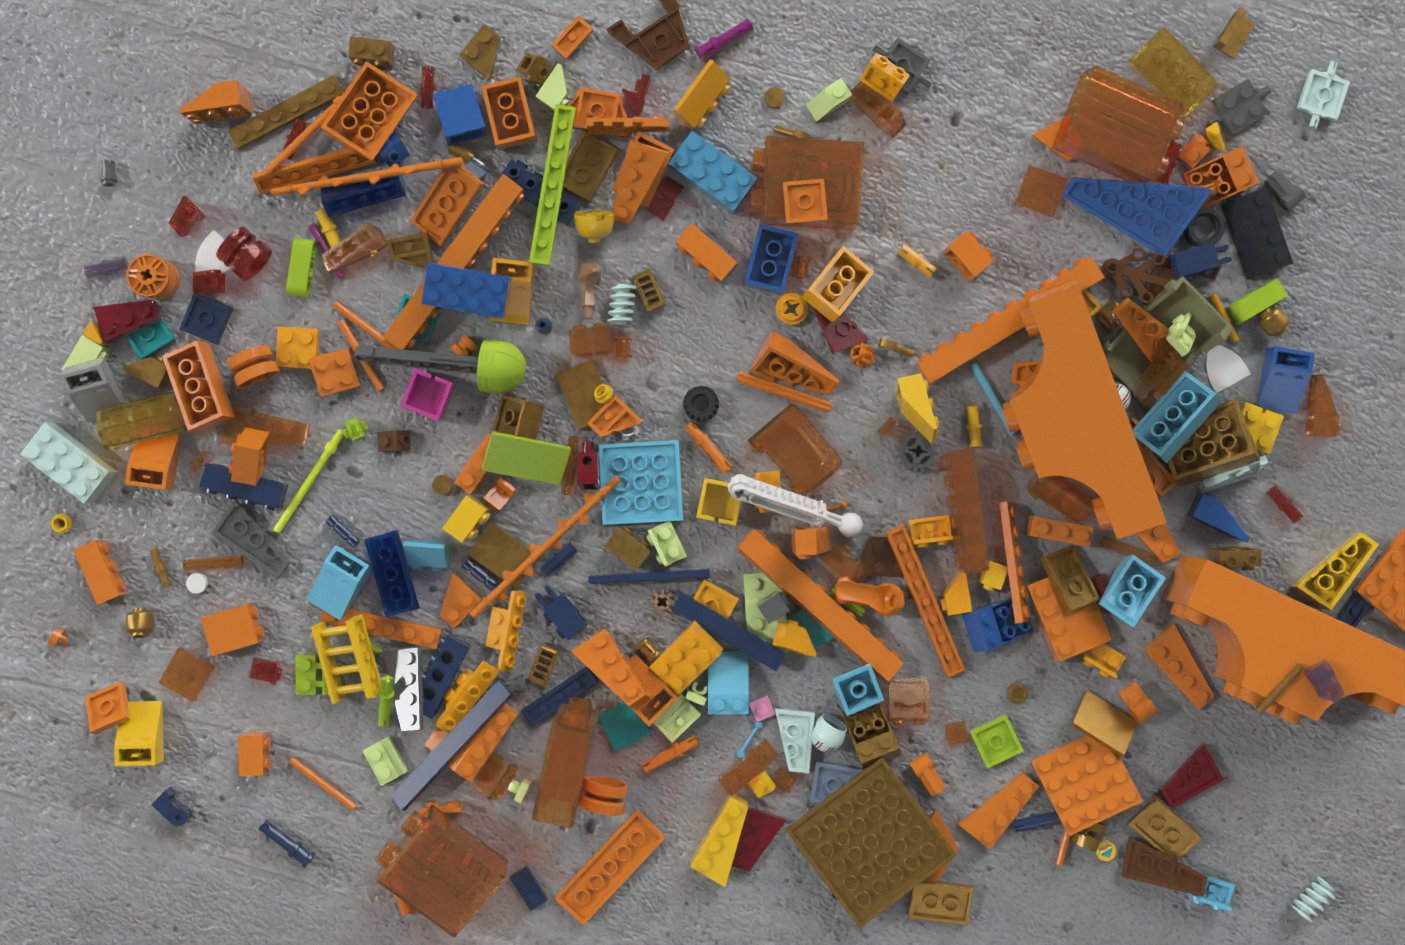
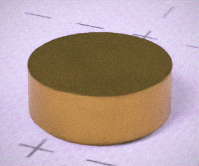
(774, 97)
(442, 484)
(1017, 693)

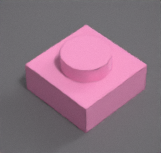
(762, 708)

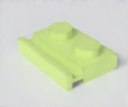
(677, 718)
(385, 760)

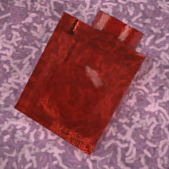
(265, 670)

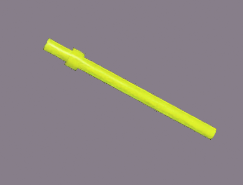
(330, 448)

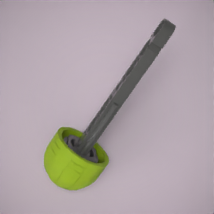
(498, 367)

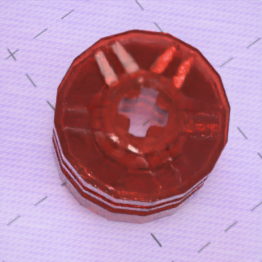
(243, 253)

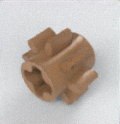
(668, 601)

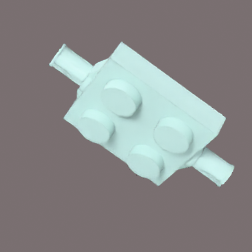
(1323, 95)

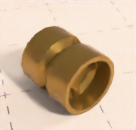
(1090, 841)

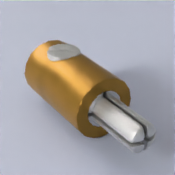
(467, 154)

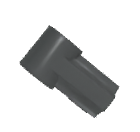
(1287, 193)

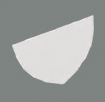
(206, 254)
(1224, 368)

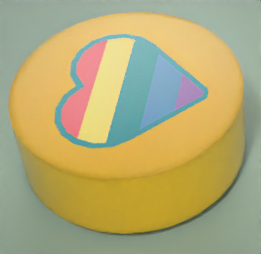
(1106, 850)

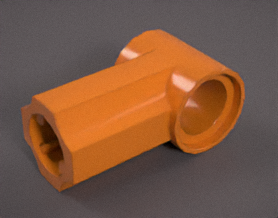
(925, 771)

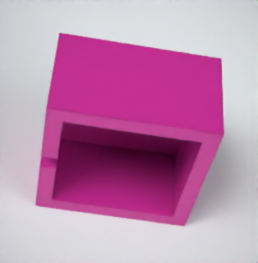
(428, 395)

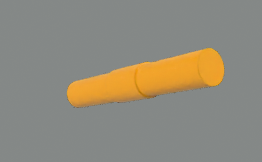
(1219, 307)

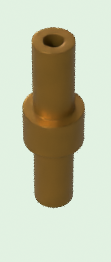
(160, 567)

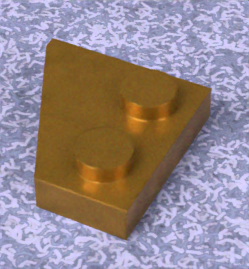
(482, 51)
(411, 249)

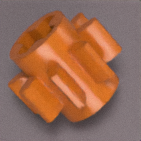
(862, 355)

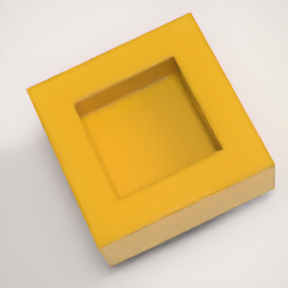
(762, 784)

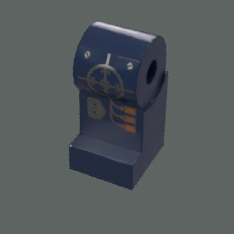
(171, 808)

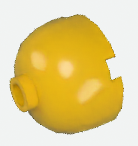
(594, 224)

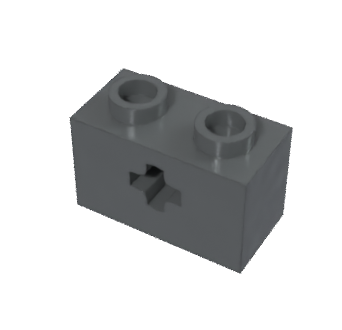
(773, 606)

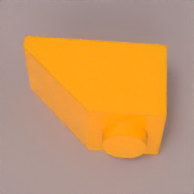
(956, 596)
(793, 638)

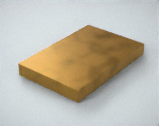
(588, 166)
(578, 389)
(499, 551)
(1070, 578)
(1103, 723)
(1165, 829)
(941, 902)

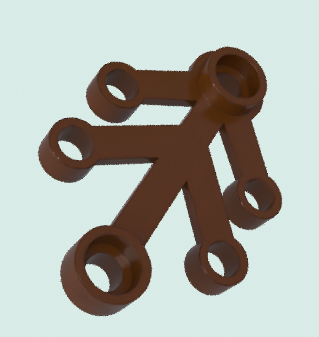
(1136, 275)

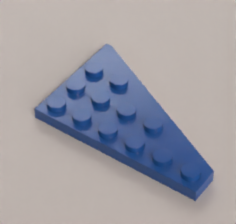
(1142, 210)

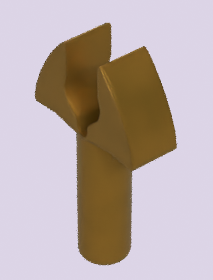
(798, 133)
(892, 345)

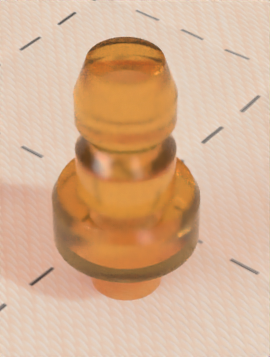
(197, 463)

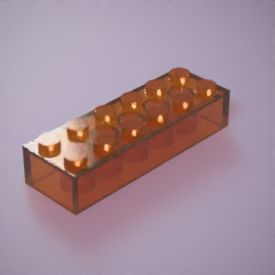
(965, 510)

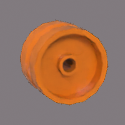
(253, 366)
(604, 795)

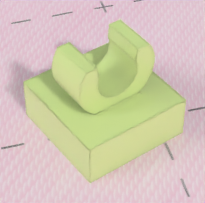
(695, 695)
(520, 788)

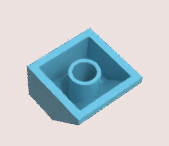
(427, 554)
(857, 689)

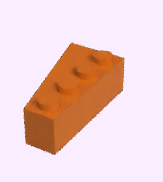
(810, 541)
(609, 664)

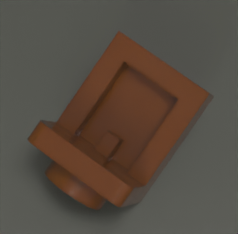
(394, 440)

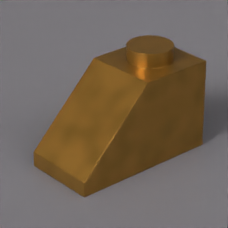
(149, 370)

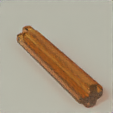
(569, 473)
(1126, 550)
(214, 562)

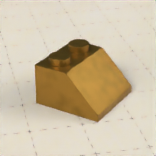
(518, 417)

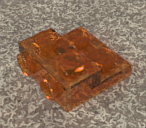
(908, 700)

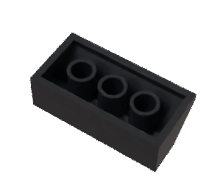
(1256, 233)

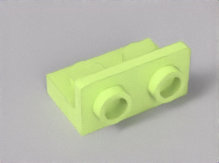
(1181, 334)
(666, 543)

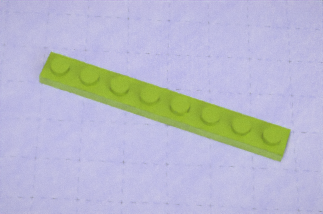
(552, 185)

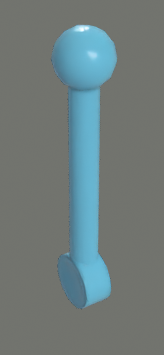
(740, 753)

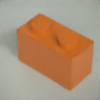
(254, 753)

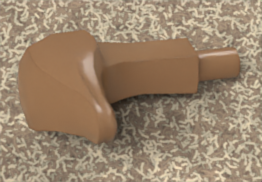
(588, 276)

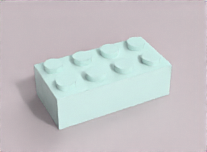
(68, 462)

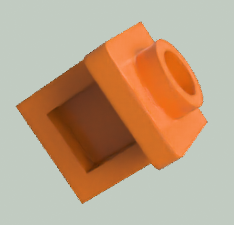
(1195, 150)
(499, 494)

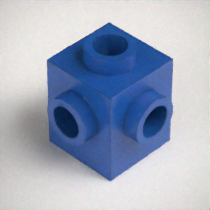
(393, 151)

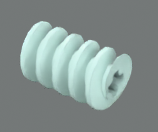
(621, 304)
(1314, 899)

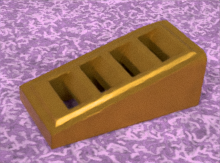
(653, 306)
(551, 650)

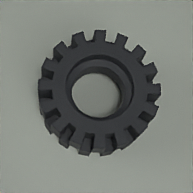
(696, 392)

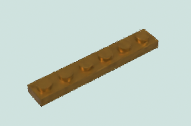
(285, 112)

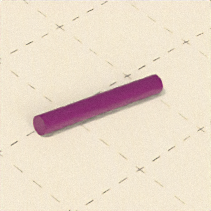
(323, 245)

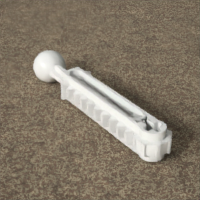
(792, 505)

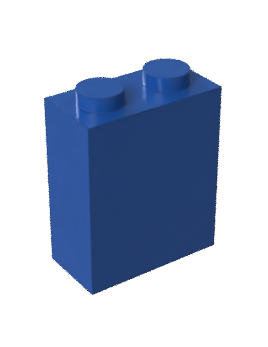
(459, 114)

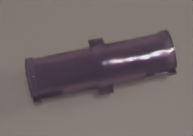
(106, 267)

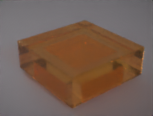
(885, 427)
(956, 732)

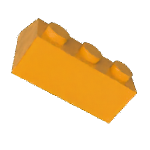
(702, 96)

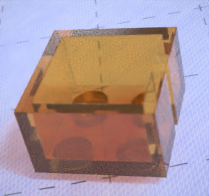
(592, 339)

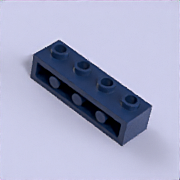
(533, 183)

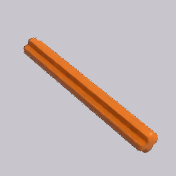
(784, 392)

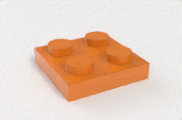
(805, 201)
(334, 372)
(107, 708)

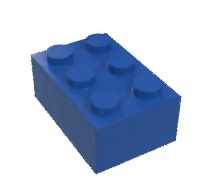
(771, 259)

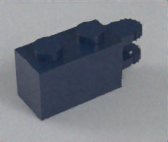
(1197, 260)
(562, 614)

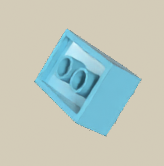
(1131, 589)
(728, 684)

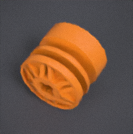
(164, 278)

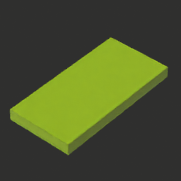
(526, 458)

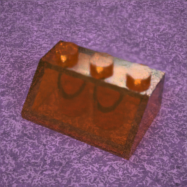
(1061, 497)

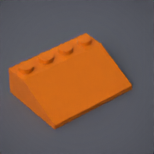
(368, 112)
(1066, 632)
(478, 750)

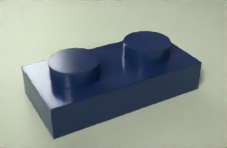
(528, 888)

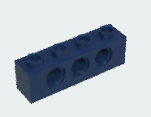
(458, 649)

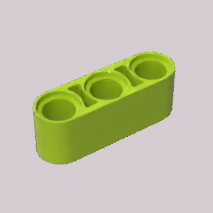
(301, 267)
(1257, 301)

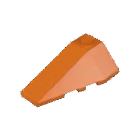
(787, 362)

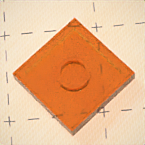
(1040, 191)
(186, 674)

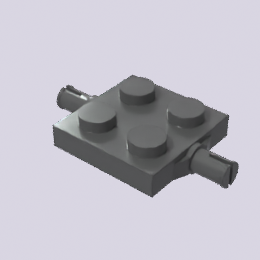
(910, 60)
(1239, 106)

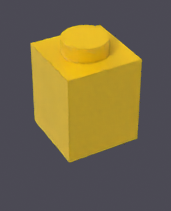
(994, 576)

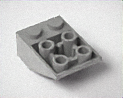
(91, 387)

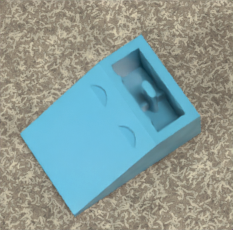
(339, 582)

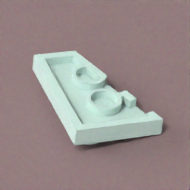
(1233, 475)
(796, 733)

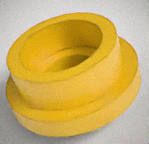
(603, 393)
(55, 523)

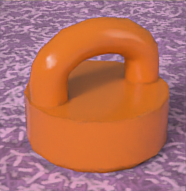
(58, 638)

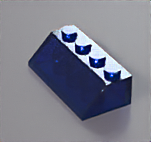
(391, 573)

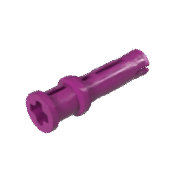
(715, 45)

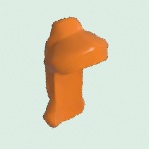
(883, 598)

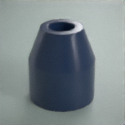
(547, 329)

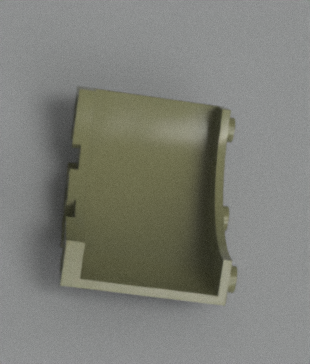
(1178, 297)

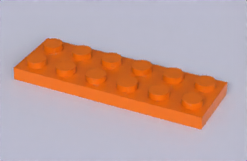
(610, 867)

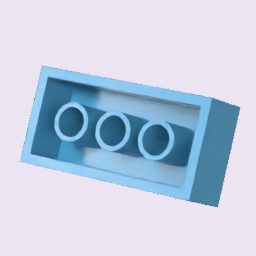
(712, 172)

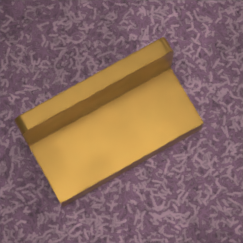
(1234, 34)

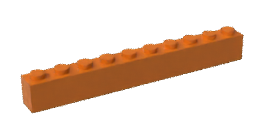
(460, 253)
(999, 324)
(819, 605)

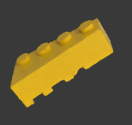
(1334, 574)
(719, 845)

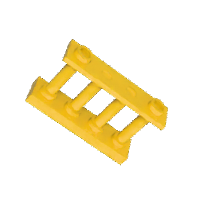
(363, 654)

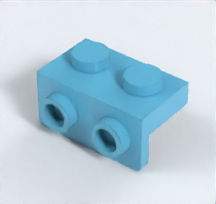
(1217, 893)

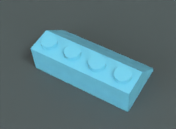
(1176, 416)

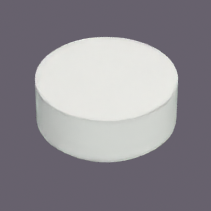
(197, 583)

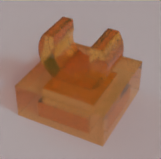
(784, 779)

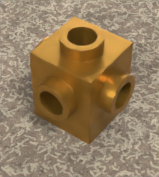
(534, 69)

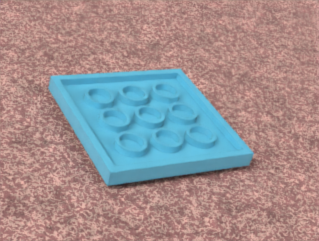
(648, 484)

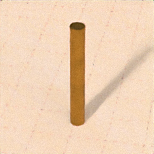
(1278, 690)

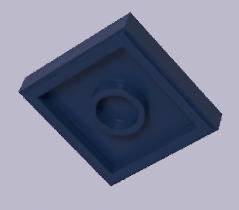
(206, 318)

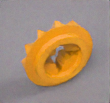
(792, 299)

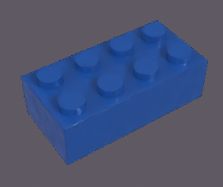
(466, 290)

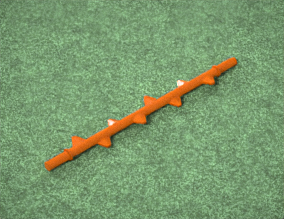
(373, 176)
(552, 542)

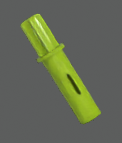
(386, 694)

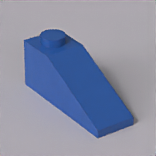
(1215, 515)

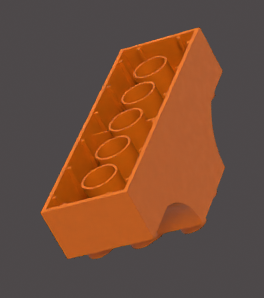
(1076, 416)
(1268, 633)

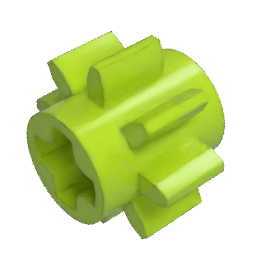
(355, 429)

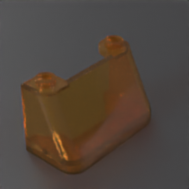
(797, 450)

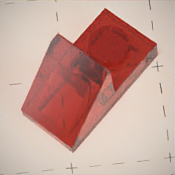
(637, 100)
(665, 198)
(185, 217)
(209, 281)

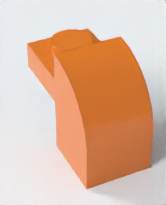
(1137, 703)

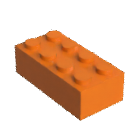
(198, 386)

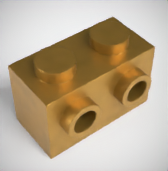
(376, 52)
(628, 548)

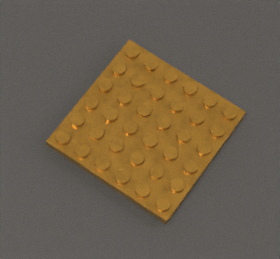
(871, 842)

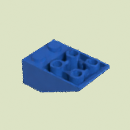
(1284, 379)
(994, 625)

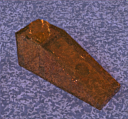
(878, 109)
(354, 248)
(1321, 411)
(747, 767)

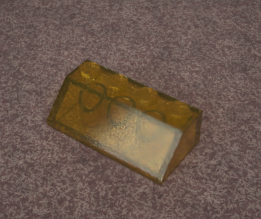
(1174, 71)
(140, 421)

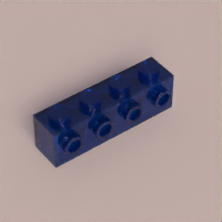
(361, 194)

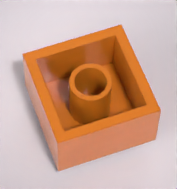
(968, 255)
(249, 456)

